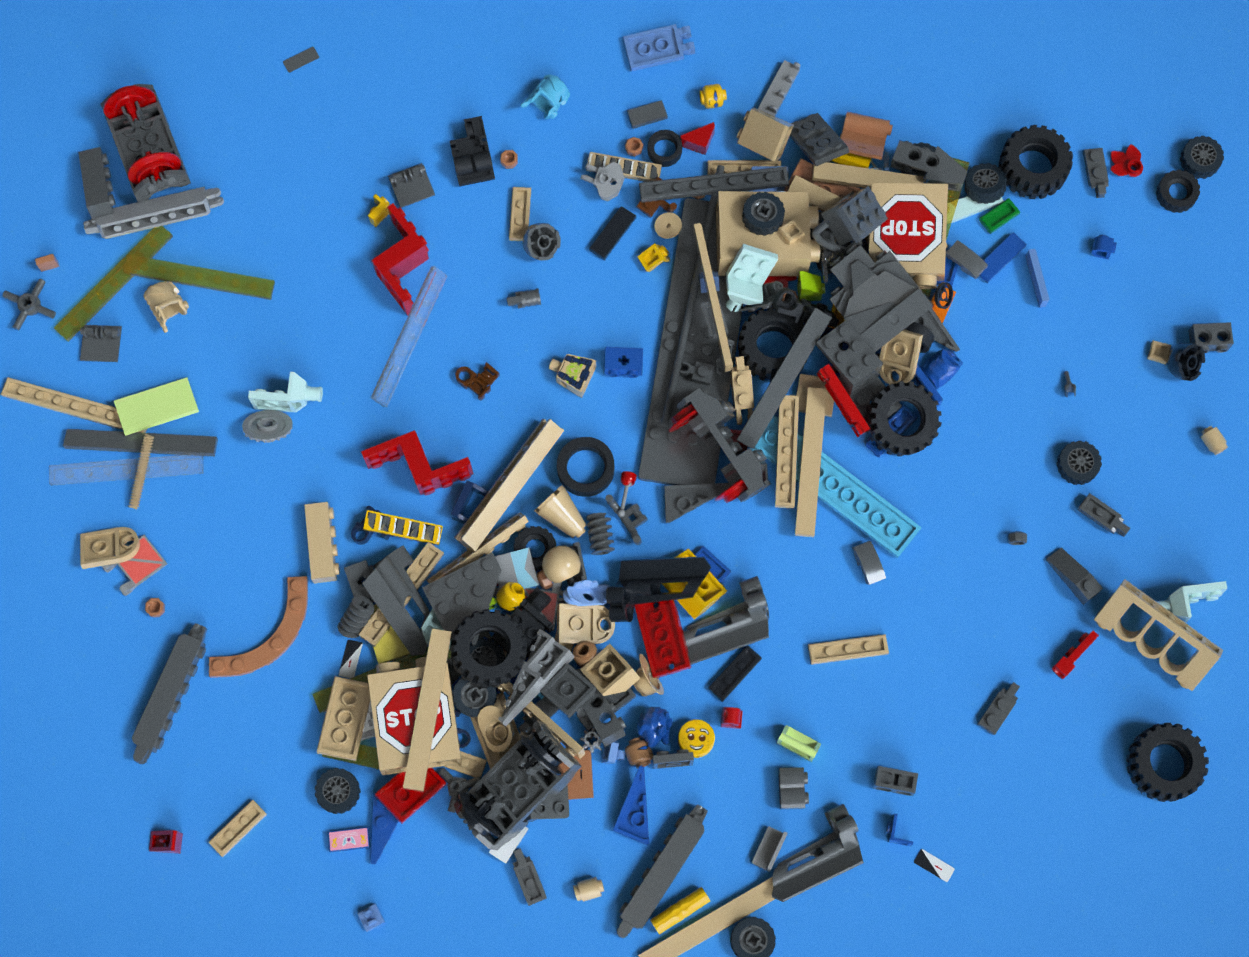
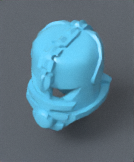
(548, 96)

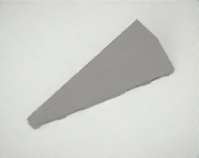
(543, 664)

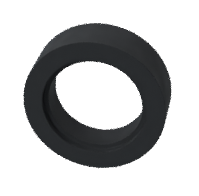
(575, 446)

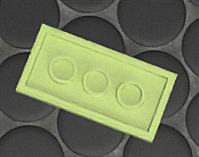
(156, 406)

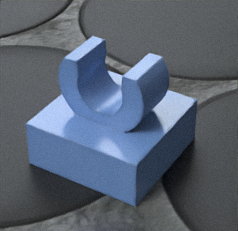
(702, 282)
(612, 754)
(371, 917)

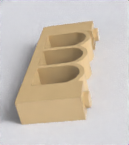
(1187, 674)

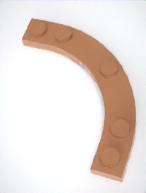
(276, 645)

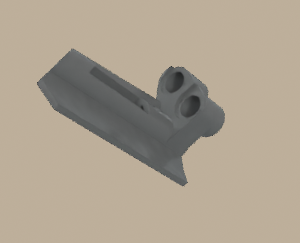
(389, 588)
(745, 625)
(833, 855)

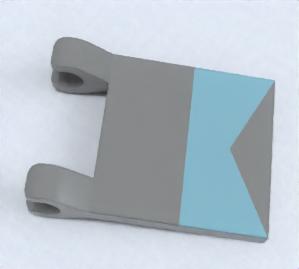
(517, 568)

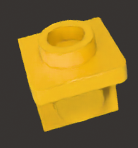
(380, 212)
(653, 257)

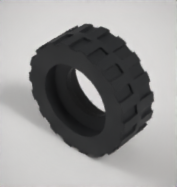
(1171, 203)
(535, 533)

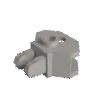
(604, 178)

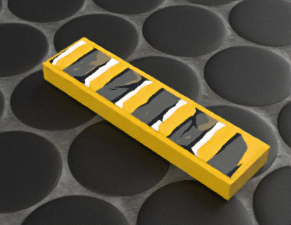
(402, 527)

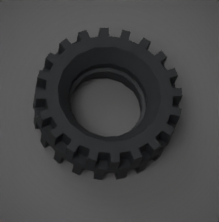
(878, 419)

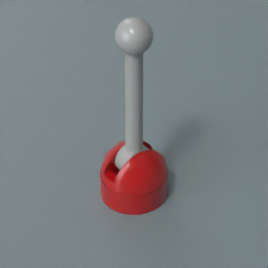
(627, 479)

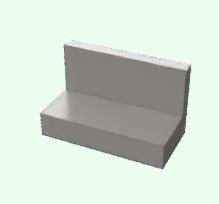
(769, 848)

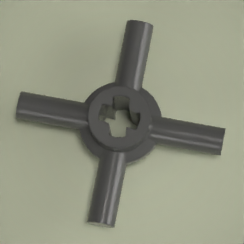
(32, 309)

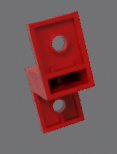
(401, 258)
(424, 477)

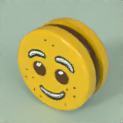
(696, 737)

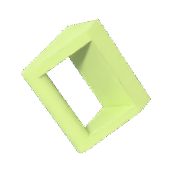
(798, 743)

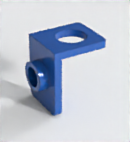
(891, 831)

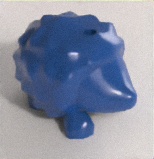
(654, 726)

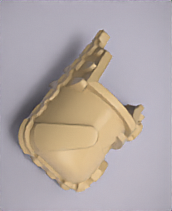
(165, 302)

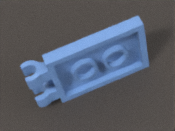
(658, 46)

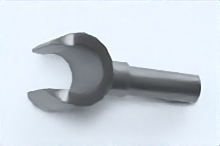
(1069, 387)

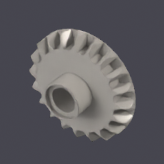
(267, 426)

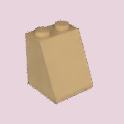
(764, 134)

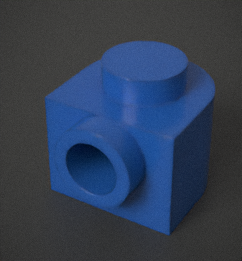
(1103, 246)

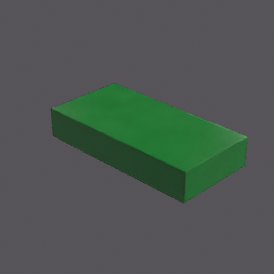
(999, 216)

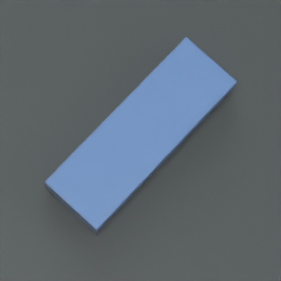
(1037, 278)

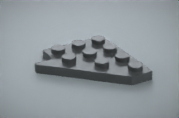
(464, 592)

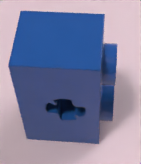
(614, 358)

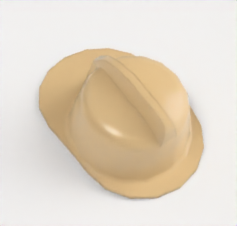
(647, 684)
(494, 732)

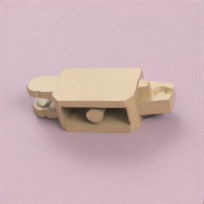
(741, 388)

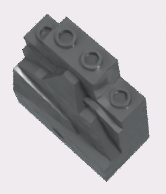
(876, 296)

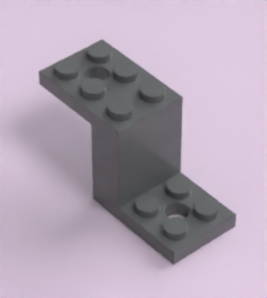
(855, 216)
(857, 366)

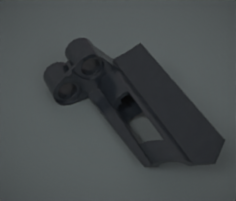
(641, 582)

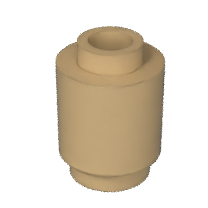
(1214, 440)
(588, 889)

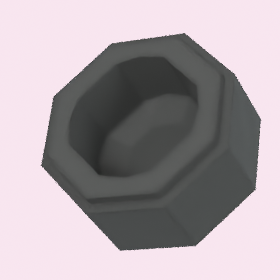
(1017, 538)

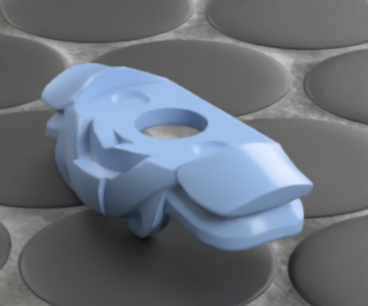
(575, 596)

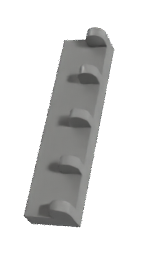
(779, 88)

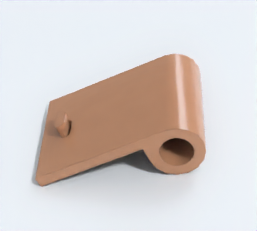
(865, 135)
(582, 783)

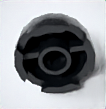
(1185, 361)

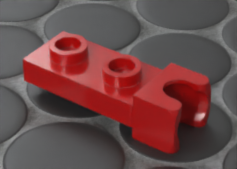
(1065, 665)

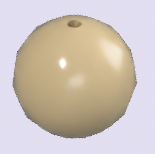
(561, 564)

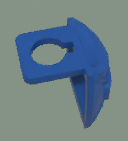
(942, 367)

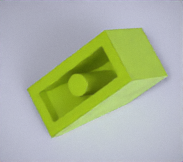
(810, 286)

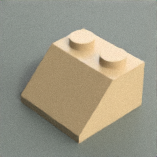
(610, 672)

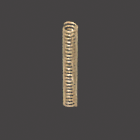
(142, 468)

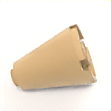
(562, 513)

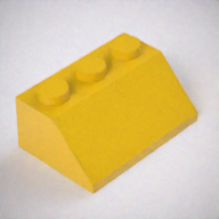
(707, 594)

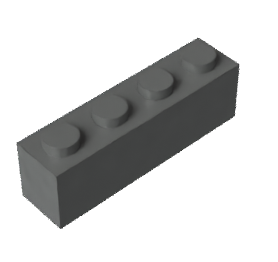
(96, 182)

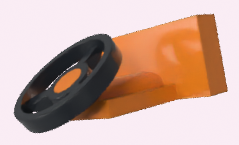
(942, 300)

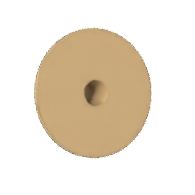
(668, 225)

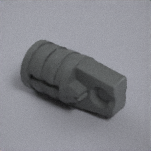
(525, 298)

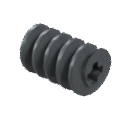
(599, 534)
(356, 616)

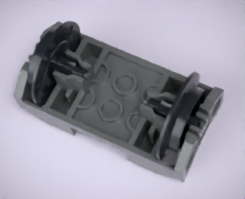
(516, 786)

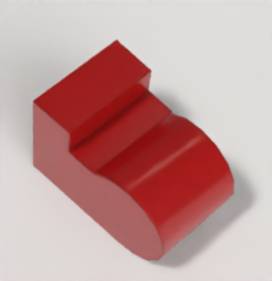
(731, 718)

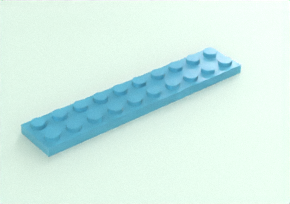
(850, 497)

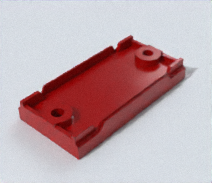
(843, 400)
(663, 638)

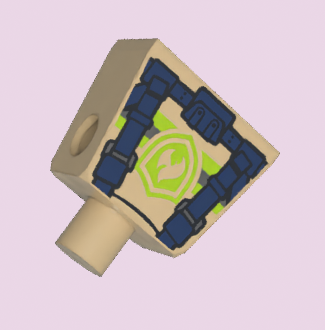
(574, 373)

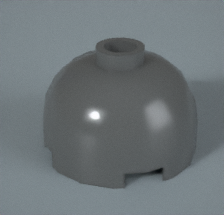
(541, 241)

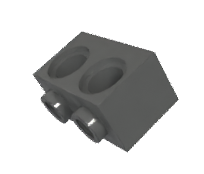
(1209, 333)
(895, 781)

